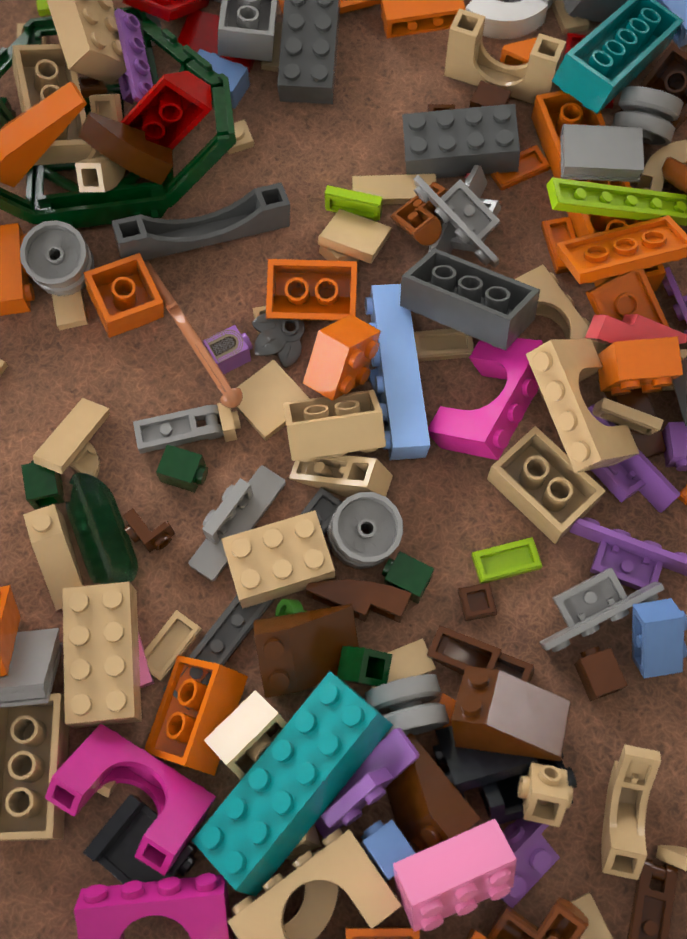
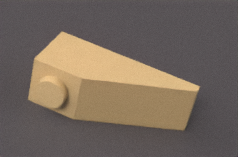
(343, 474)
(53, 551)

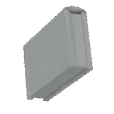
(601, 153)
(31, 668)

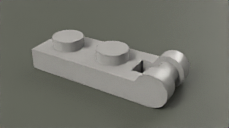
(177, 428)

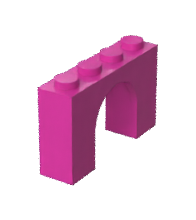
(489, 428)
(109, 758)
(194, 902)

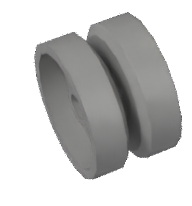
(651, 111)
(56, 257)
(361, 512)
(406, 703)

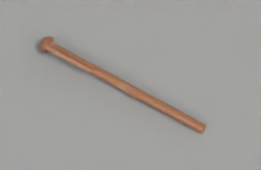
(231, 397)

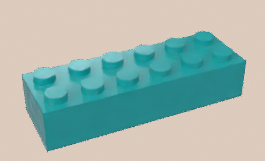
(616, 52)
(291, 785)

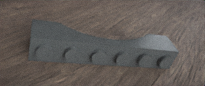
(255, 213)

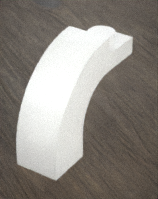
(510, 19)

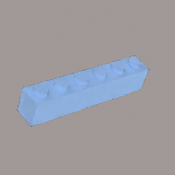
(398, 375)

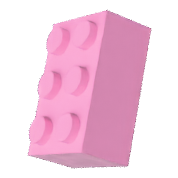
(455, 876)

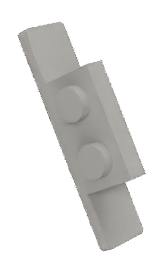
(465, 213)
(448, 240)
(239, 512)
(593, 603)

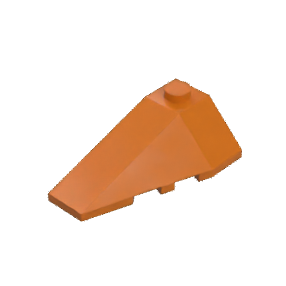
(35, 130)

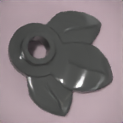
(276, 339)

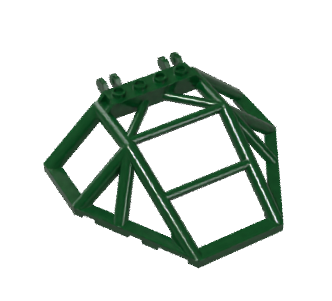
(127, 198)

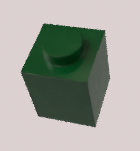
(182, 468)
(42, 486)
(408, 575)
(364, 666)

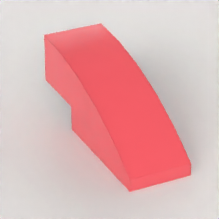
(632, 327)

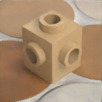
(545, 794)

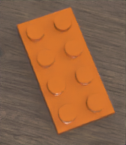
(623, 249)

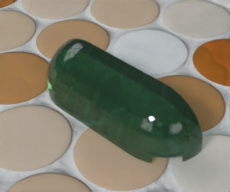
(100, 531)

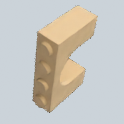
(471, 63)
(558, 307)
(586, 441)
(339, 862)

